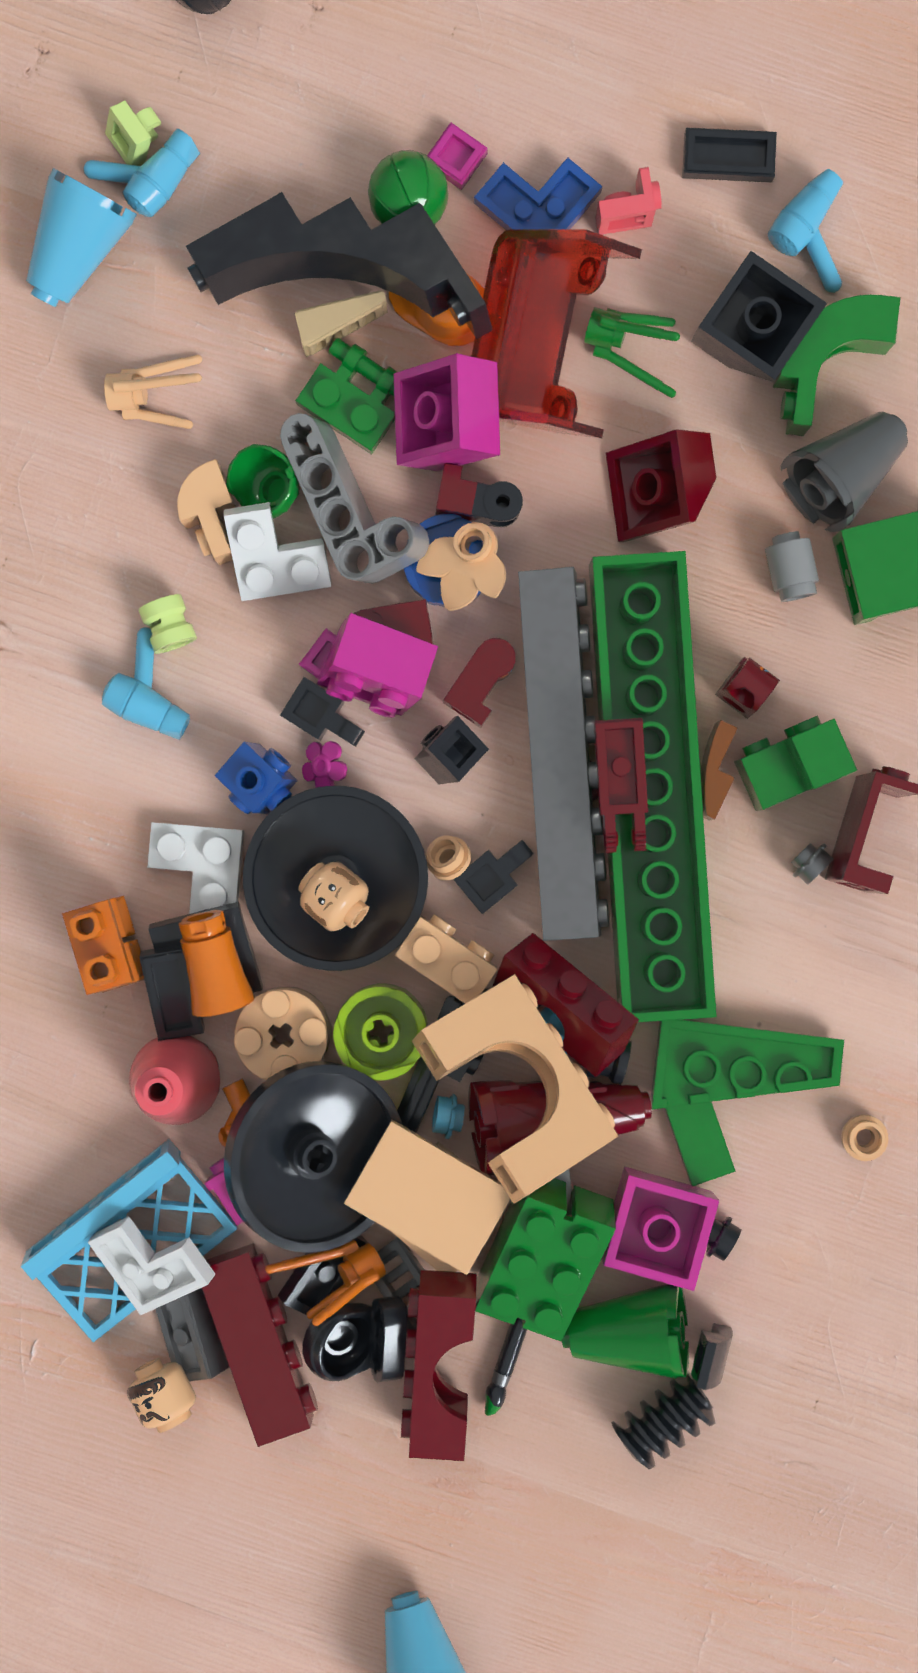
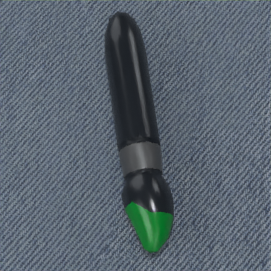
(505, 1365)

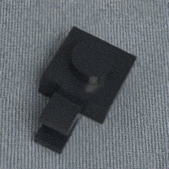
(317, 712)
(490, 879)

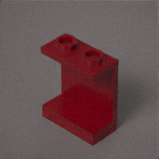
(855, 825)

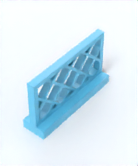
(106, 1209)

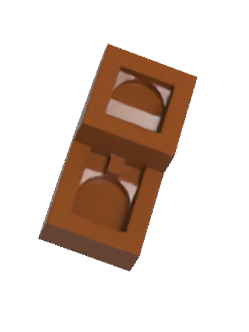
(714, 782)

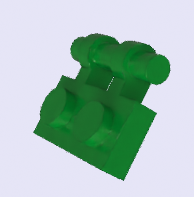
(344, 406)

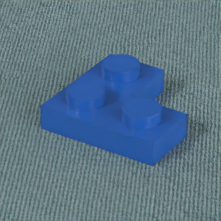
(555, 206)

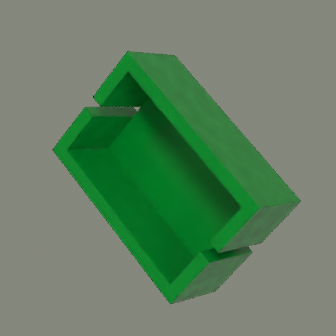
(545, 1258)

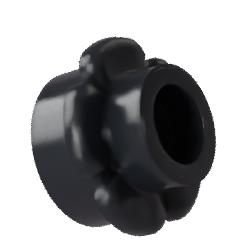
(722, 1238)

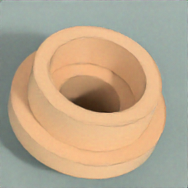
(441, 851)
(876, 1145)

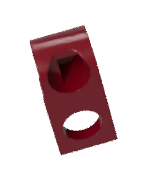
(405, 617)
(488, 665)
(747, 687)

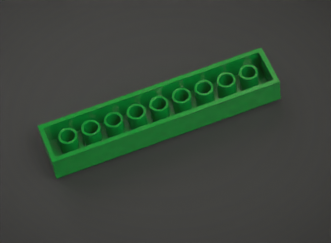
(659, 892)

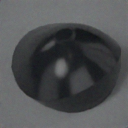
(339, 1344)

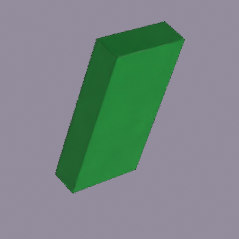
(700, 1142)

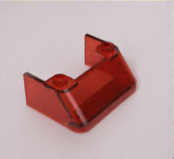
(531, 309)

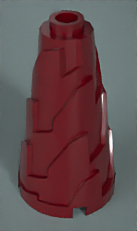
(511, 1111)

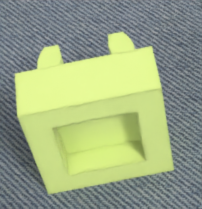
(131, 132)

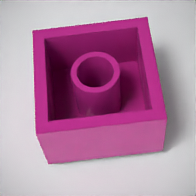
(447, 412)
(660, 1228)

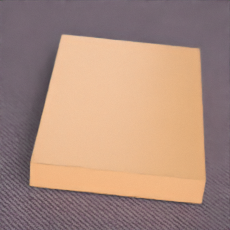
(428, 1197)

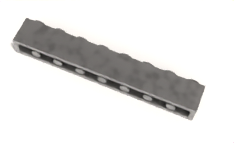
(560, 754)

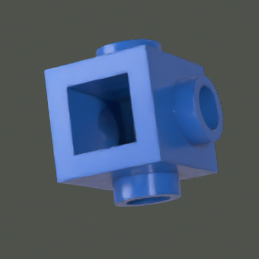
(256, 778)

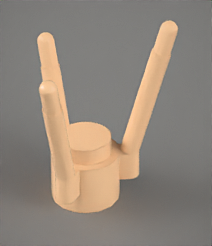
(129, 389)

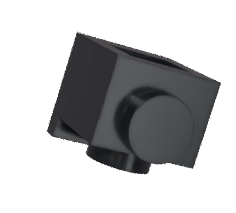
(450, 751)

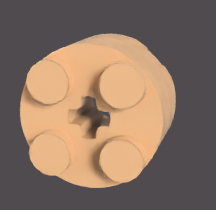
(279, 1006)

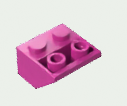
(377, 666)

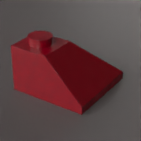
(660, 482)

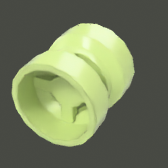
(167, 623)

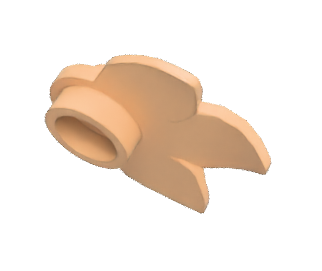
(463, 572)

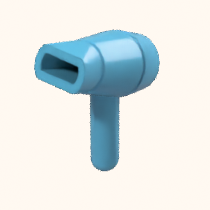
(154, 181)
(799, 225)
(137, 701)

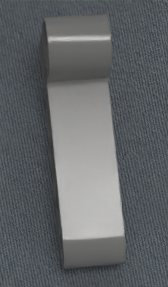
(345, 494)

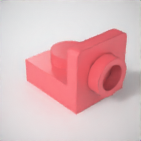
(627, 212)

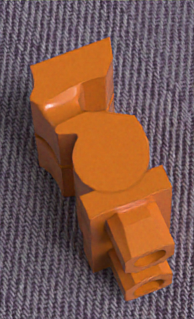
(98, 945)

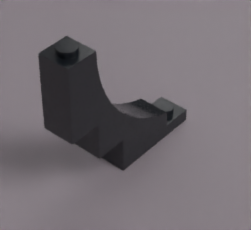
(398, 256)

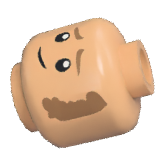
(334, 896)

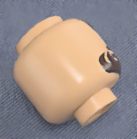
(161, 1395)

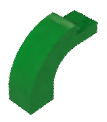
(844, 326)

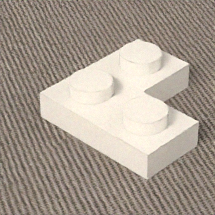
(269, 568)
(208, 852)
(148, 1276)

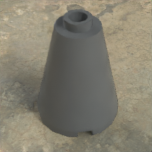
(843, 469)

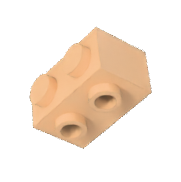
(447, 961)

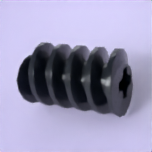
(665, 1422)

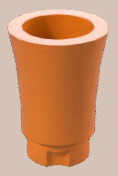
(213, 965)

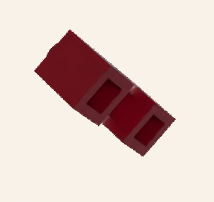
(592, 1020)

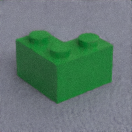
(802, 762)

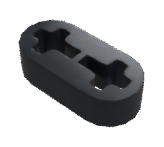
(387, 1338)

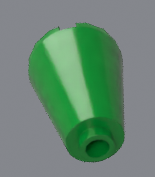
(634, 1332)

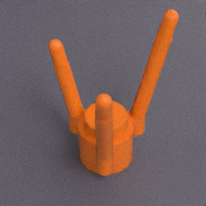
(359, 1270)

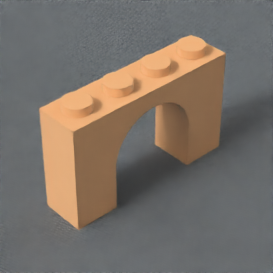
(510, 1023)

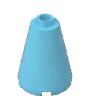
(72, 237)
(417, 1638)

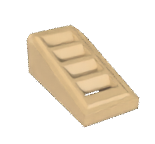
(337, 319)

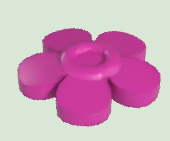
(323, 764)

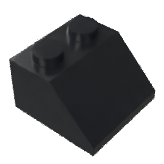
(758, 320)

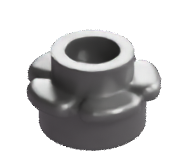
(811, 862)

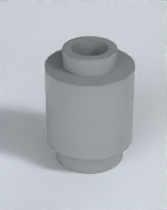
(792, 566)

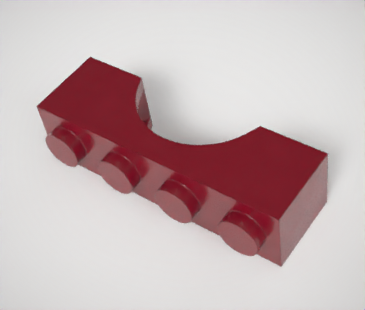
(444, 1319)

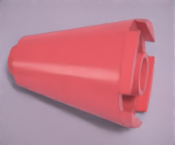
(174, 1080)

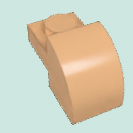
(203, 502)

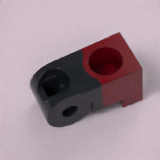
(478, 502)

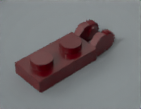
(621, 778)

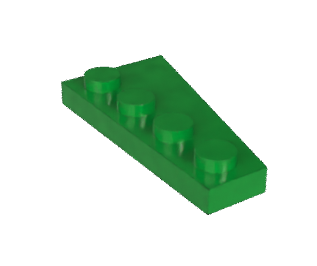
(730, 1062)

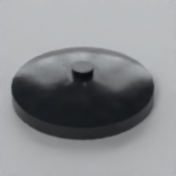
(344, 828)
(301, 1152)

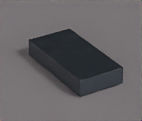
(729, 155)
(169, 992)

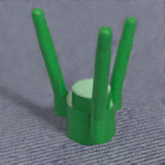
(608, 330)

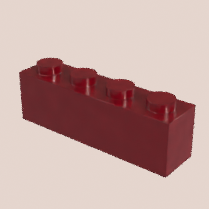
(257, 1346)

